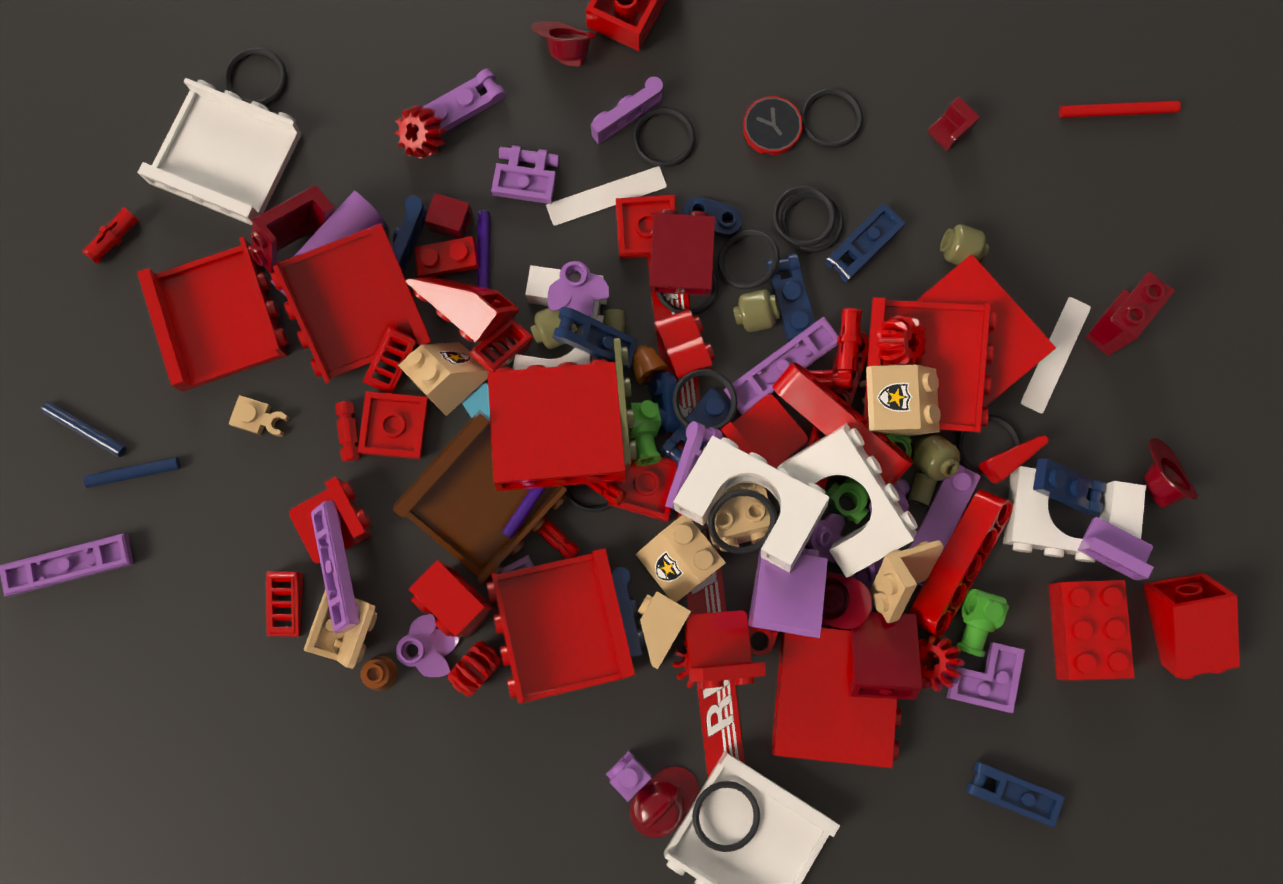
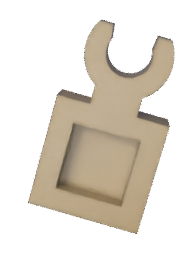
(254, 416)

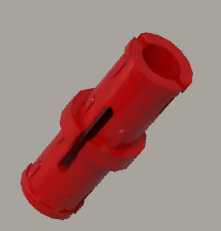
(110, 235)
(849, 339)

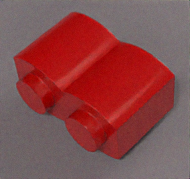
(683, 344)

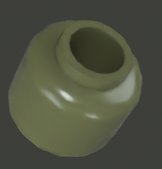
(962, 242)
(757, 310)
(544, 327)
(936, 456)

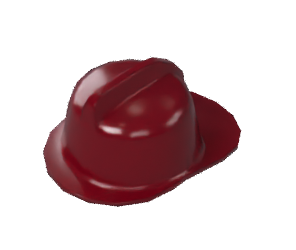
(565, 41)
(1166, 477)
(845, 602)
(664, 802)

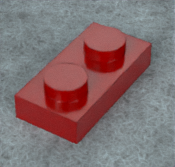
(447, 257)

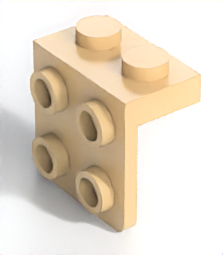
(742, 518)
(900, 576)
(343, 647)

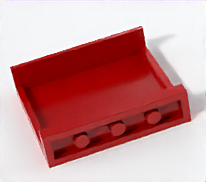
(347, 299)
(213, 317)
(1016, 338)
(954, 347)
(555, 426)
(560, 627)
(815, 707)

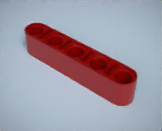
(830, 412)
(961, 562)

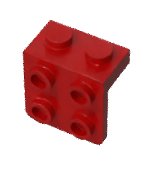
(767, 432)
(353, 521)
(720, 649)

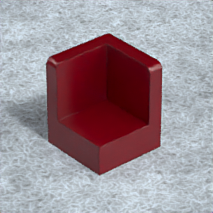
(954, 124)
(448, 216)

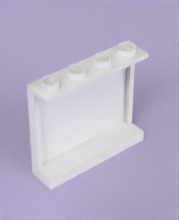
(224, 152)
(780, 851)

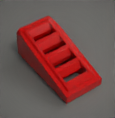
(511, 330)
(398, 336)
(1005, 463)
(272, 603)

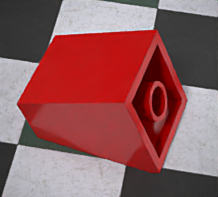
(1194, 624)

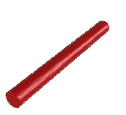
(1119, 109)

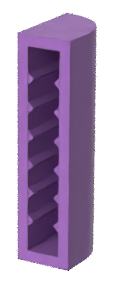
(351, 216)

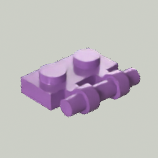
(525, 182)

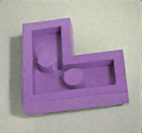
(998, 683)

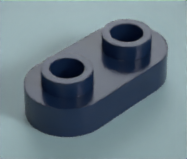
(718, 210)
(661, 389)

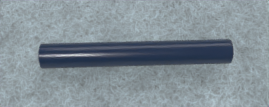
(83, 429)
(131, 472)

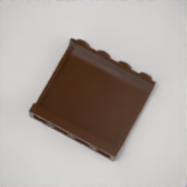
(461, 505)

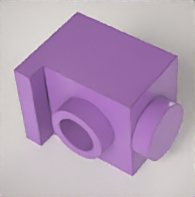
(628, 776)

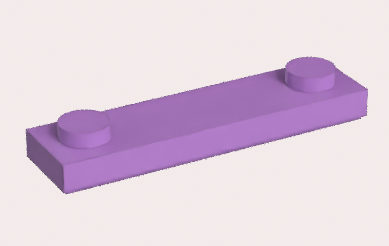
(802, 349)
(946, 508)
(66, 565)
(334, 566)

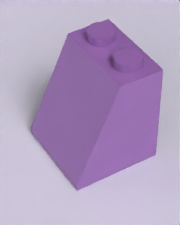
(792, 599)

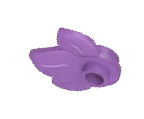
(578, 294)
(826, 534)
(432, 647)

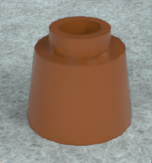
(646, 364)
(379, 673)

